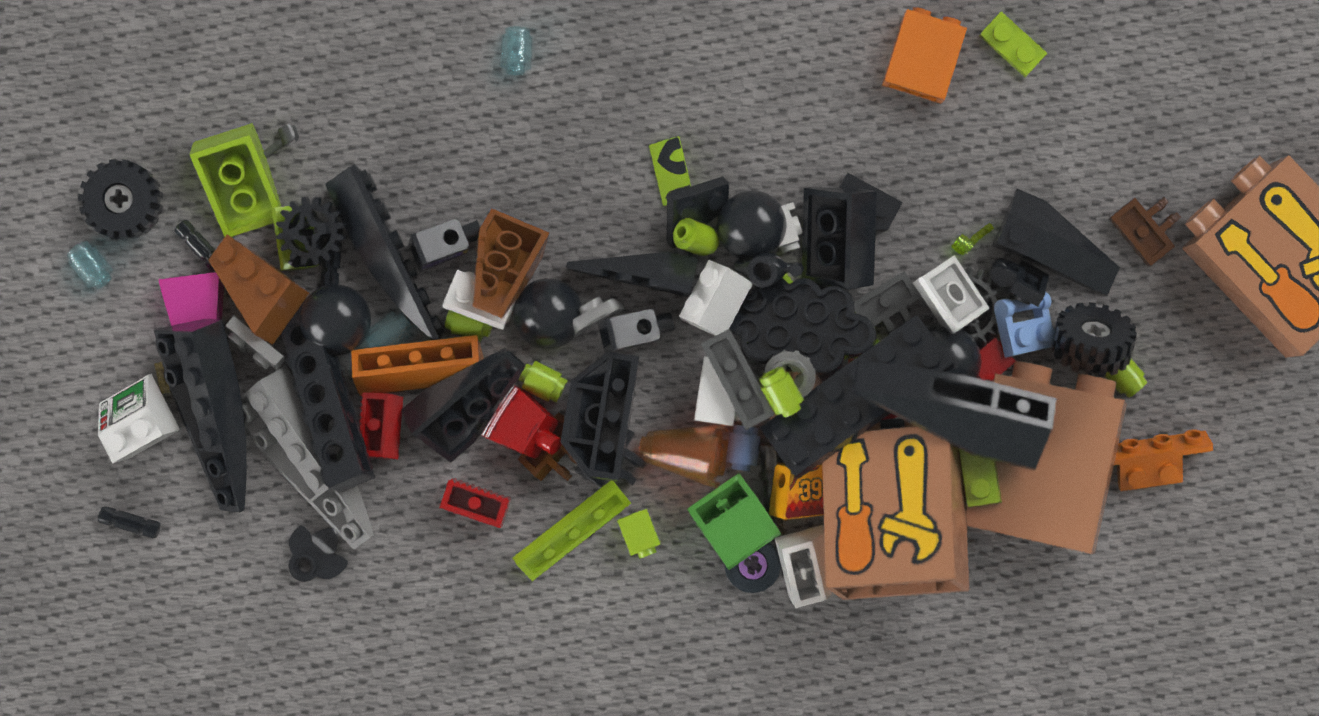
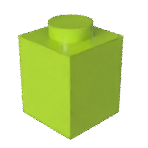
(639, 533)

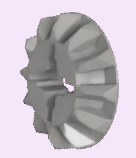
(798, 363)

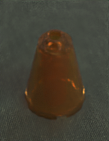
(688, 452)

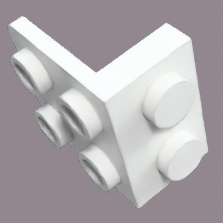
(461, 299)

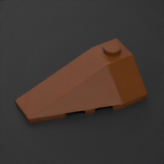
(505, 261)

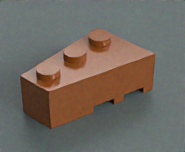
(257, 288)

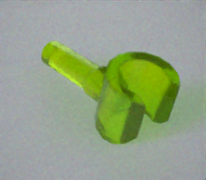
(963, 244)

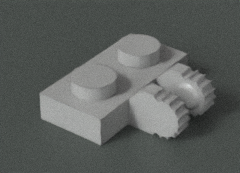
(246, 341)

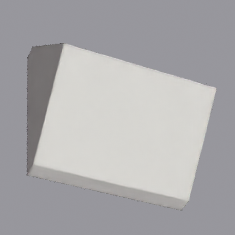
(951, 295)

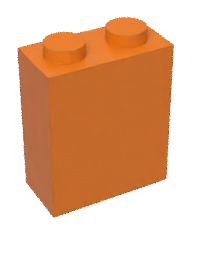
(924, 55)

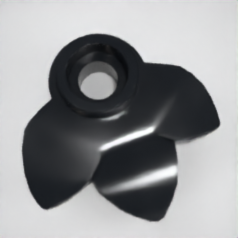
(318, 550)

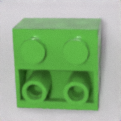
(733, 521)

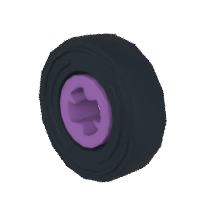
(760, 580)

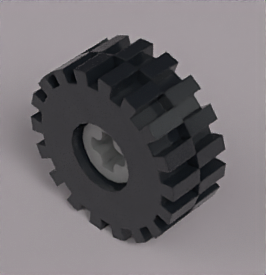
(136, 213)
(1093, 339)

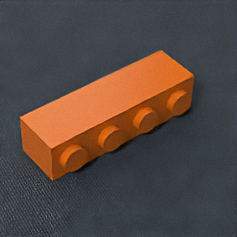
(412, 364)

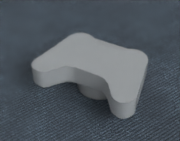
(595, 312)

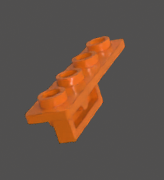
(1157, 459)

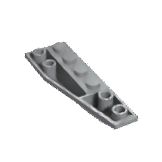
(278, 430)

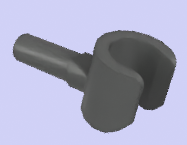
(287, 135)

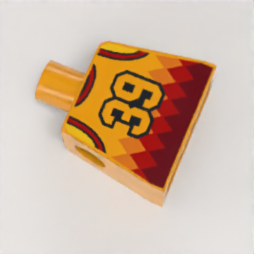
(796, 497)

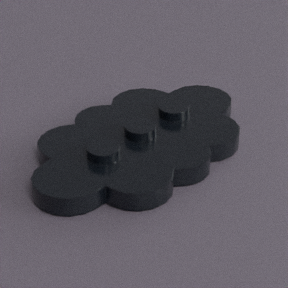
(802, 320)

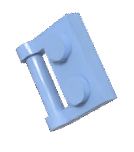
(1027, 334)

